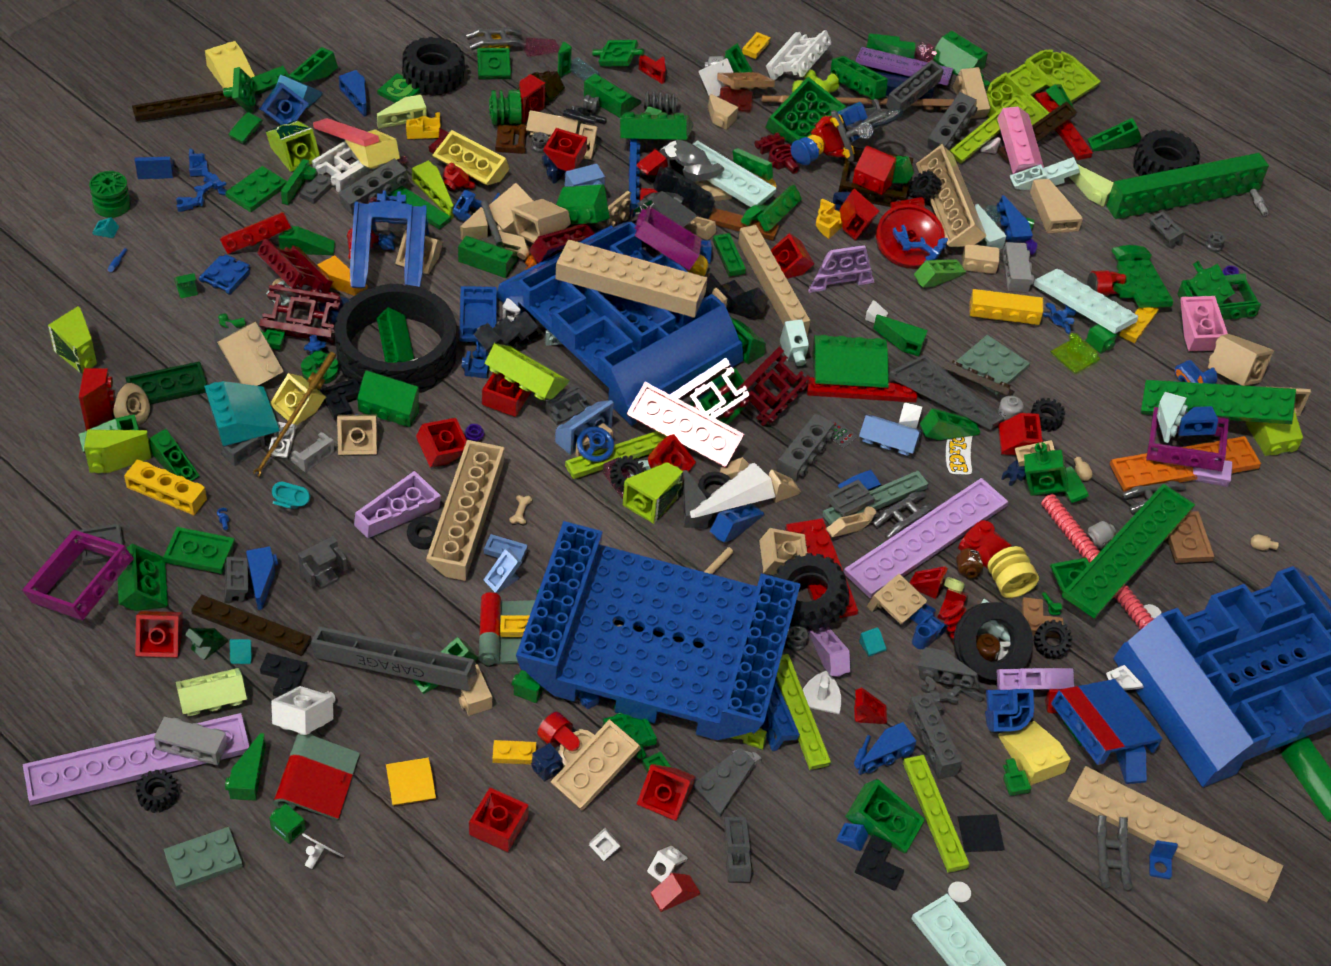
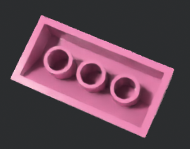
(1019, 139)

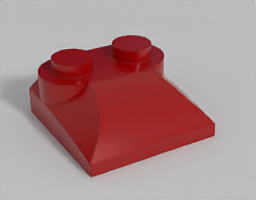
(673, 452)
(984, 540)

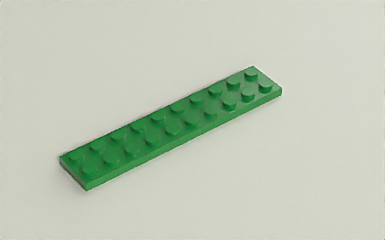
(1128, 551)

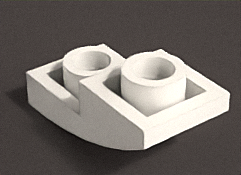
(284, 446)

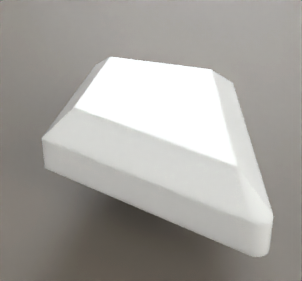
(1124, 678)

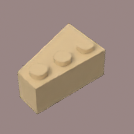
(970, 83)

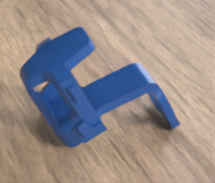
(466, 201)

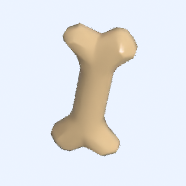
(523, 502)

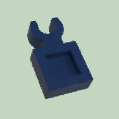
(1014, 472)

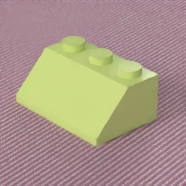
(211, 691)

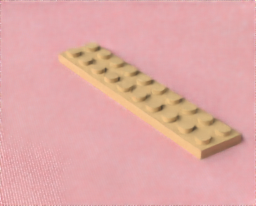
(1195, 842)

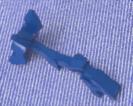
(212, 180)
(902, 237)
(1060, 317)

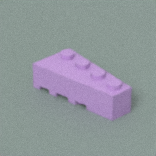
(397, 505)

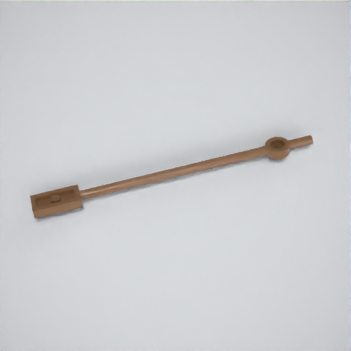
(928, 104)

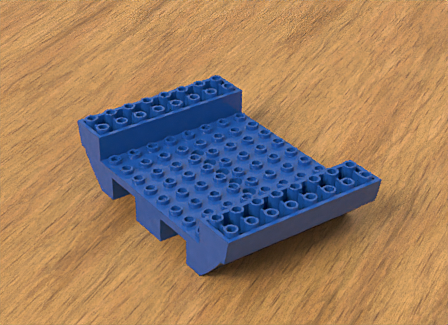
(613, 348)
(577, 646)
(1190, 661)

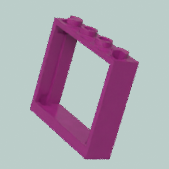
(668, 237)
(1187, 456)
(61, 561)

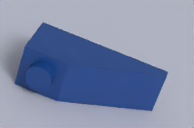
(353, 87)
(735, 521)
(262, 572)

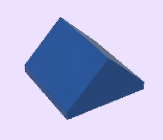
(154, 167)

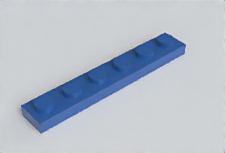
(634, 158)

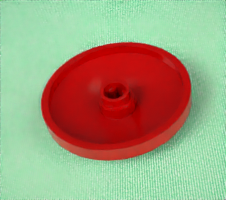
(918, 224)

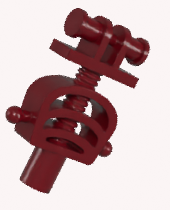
(779, 153)

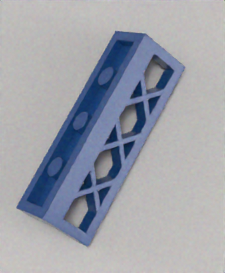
(779, 721)

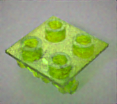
(1076, 353)

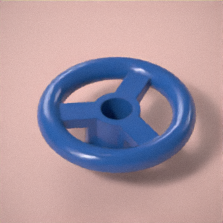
(599, 436)

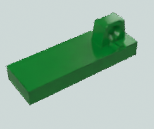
(296, 180)

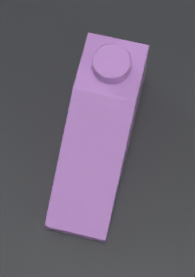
(831, 651)

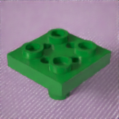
(243, 90)

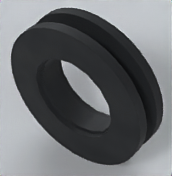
(1020, 638)

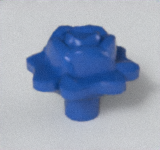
(386, 241)
(314, 345)
(480, 351)

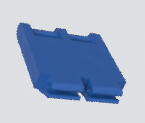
(226, 271)

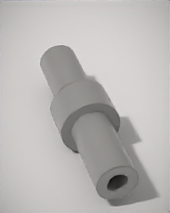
(1259, 202)

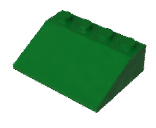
(802, 111)
(655, 126)
(850, 361)

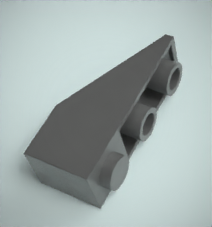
(946, 669)

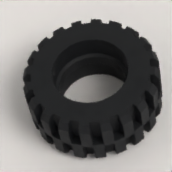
(433, 65)
(1164, 152)
(821, 571)

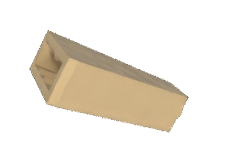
(1054, 208)

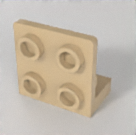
(618, 212)
(898, 599)

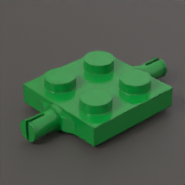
(618, 52)
(1210, 283)
(635, 728)

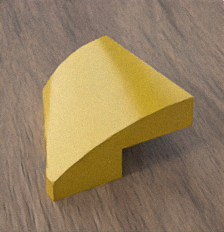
(423, 127)
(828, 219)

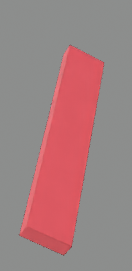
(346, 132)

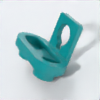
(290, 495)

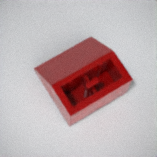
(857, 214)
(1019, 431)

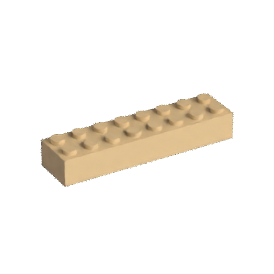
(631, 278)

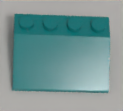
(240, 411)

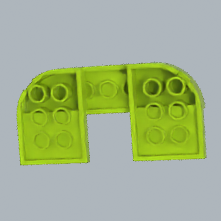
(1036, 74)

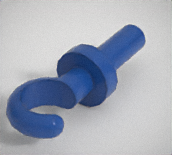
(223, 518)

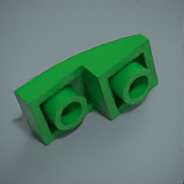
(244, 127)
(1129, 252)
(1076, 488)

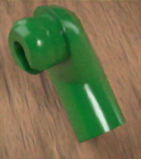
(237, 322)

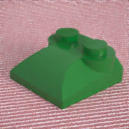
(1067, 571)

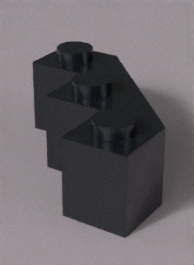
(695, 197)
(738, 301)
(508, 333)

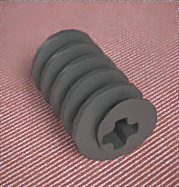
(661, 102)

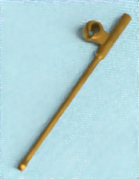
(316, 381)

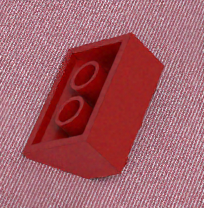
(96, 397)

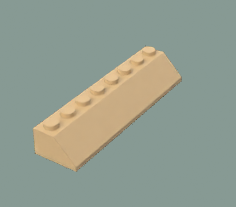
(953, 203)
(466, 509)

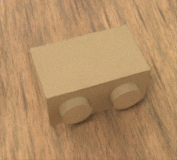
(980, 258)

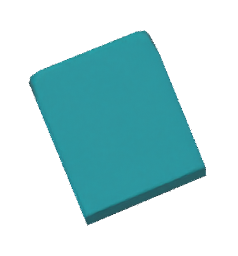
(106, 228)
(872, 642)
(240, 651)

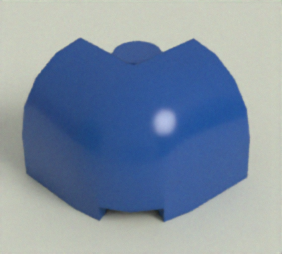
(1009, 709)

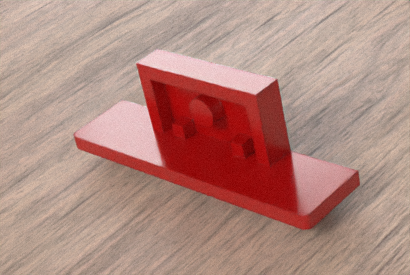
(255, 233)

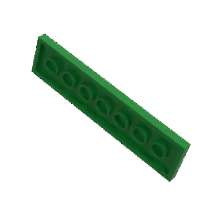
(1228, 401)

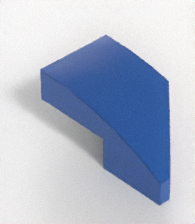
(196, 161)

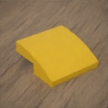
(410, 781)

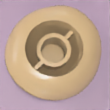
(130, 401)

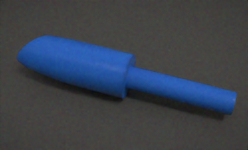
(116, 261)
(861, 753)

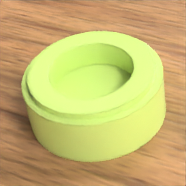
(954, 584)

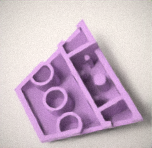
(843, 266)

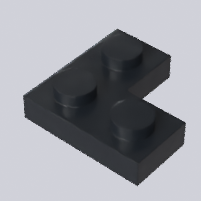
(338, 395)
(286, 670)
(875, 868)

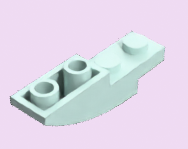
(1056, 173)

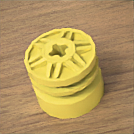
(1013, 572)

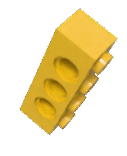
(165, 487)

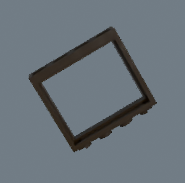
(873, 197)

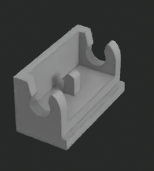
(314, 454)

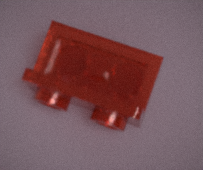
(740, 98)

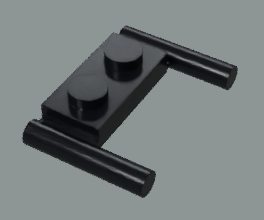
(578, 113)

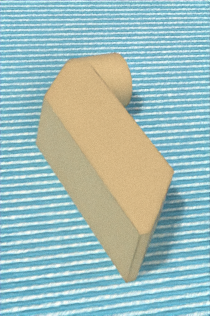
(516, 244)
(852, 522)

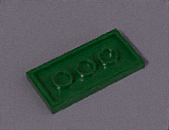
(171, 382)

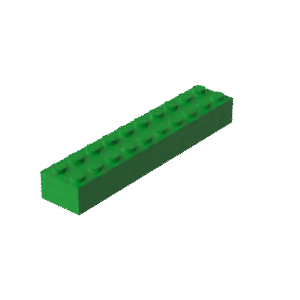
(1186, 185)

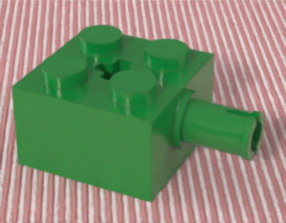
(1045, 471)

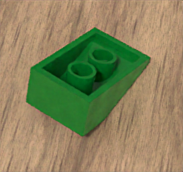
(885, 815)

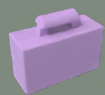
(1214, 477)

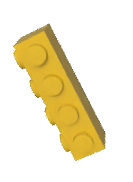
(1006, 306)

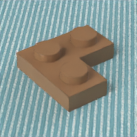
(1033, 612)

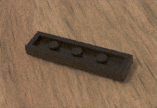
(986, 381)

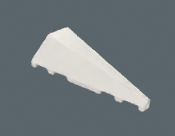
(746, 488)

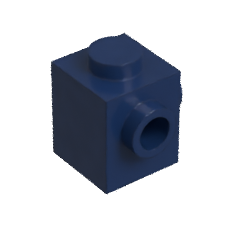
(546, 762)

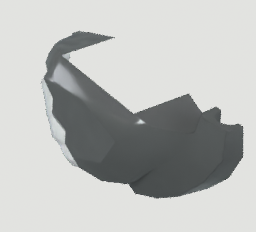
(693, 158)

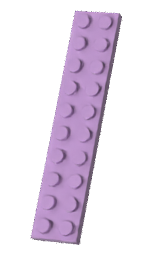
(925, 537)
(118, 763)

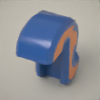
(1191, 373)

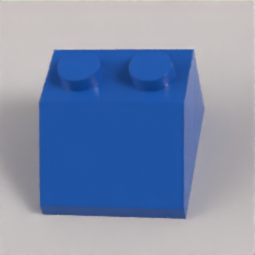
(283, 105)

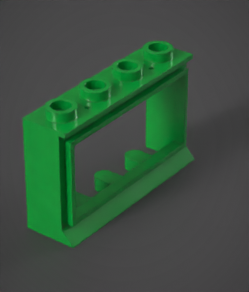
(1235, 310)

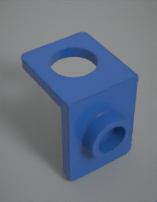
(1162, 853)

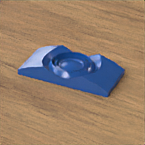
(476, 309)

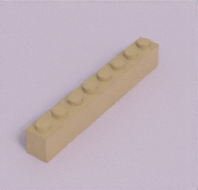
(771, 276)

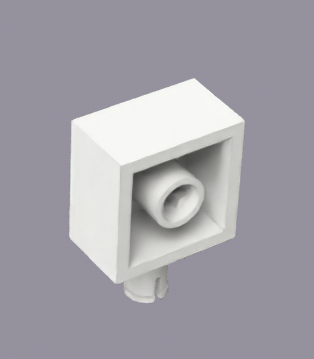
(302, 710)

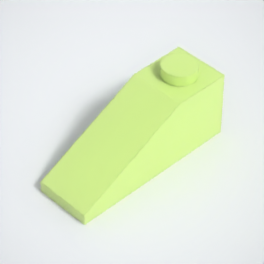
(399, 112)
(1092, 185)

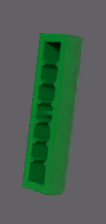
(394, 336)
(1311, 772)

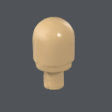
(1082, 469)
(1263, 543)

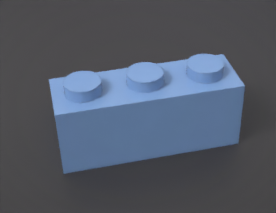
(594, 415)
(889, 434)

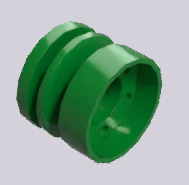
(505, 107)
(110, 194)

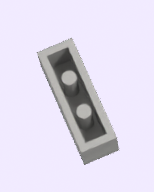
(1017, 267)
(190, 740)

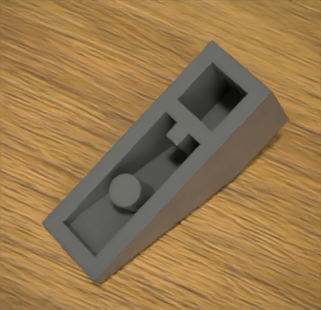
(691, 500)

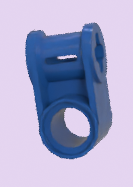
(928, 631)

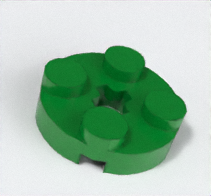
(315, 361)

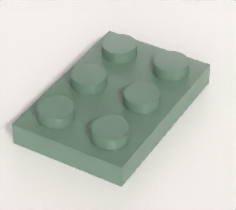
(203, 858)

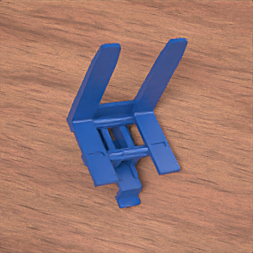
(394, 211)

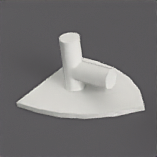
(823, 693)
(316, 851)

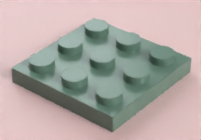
(994, 360)

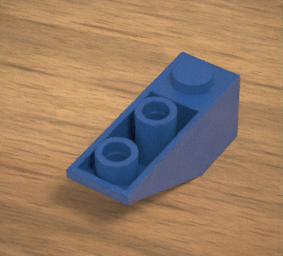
(1015, 224)
(890, 746)

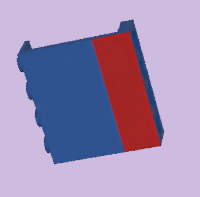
(1105, 719)

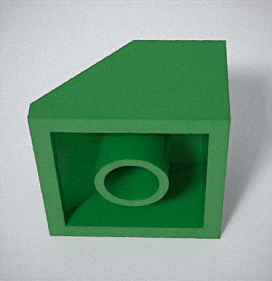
(752, 345)

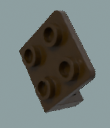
(553, 84)

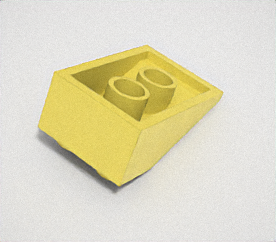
(223, 60)
(376, 153)
(1036, 752)

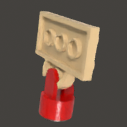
(588, 758)

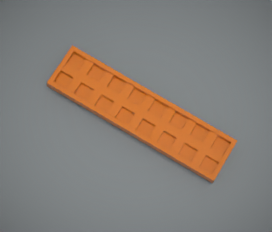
(1138, 471)

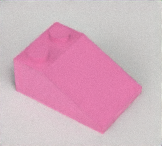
(1201, 322)

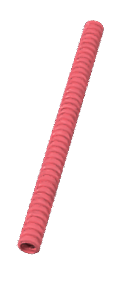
(1088, 550)

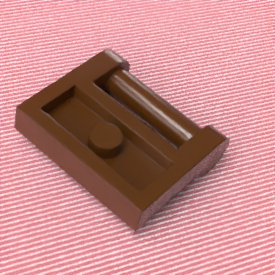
(505, 139)

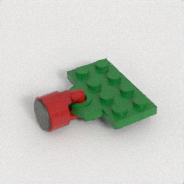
(1134, 280)

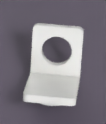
(670, 858)

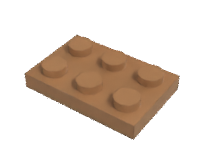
(747, 80)
(1190, 541)

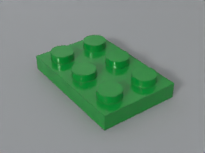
(256, 189)
(199, 550)

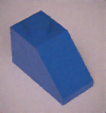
(1199, 422)
(1133, 764)

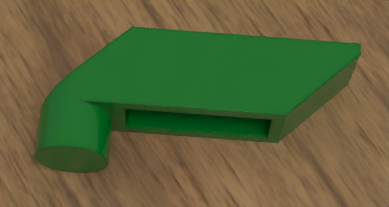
(752, 213)

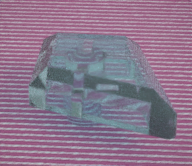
(991, 211)

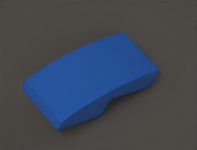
(867, 478)

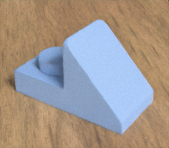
(503, 571)

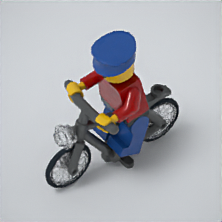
(840, 130)

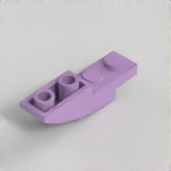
(1035, 678)

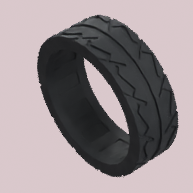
(416, 305)

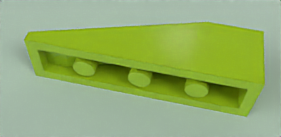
(429, 180)

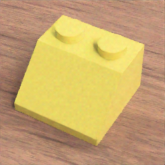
(290, 395)

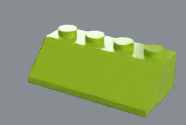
(525, 371)

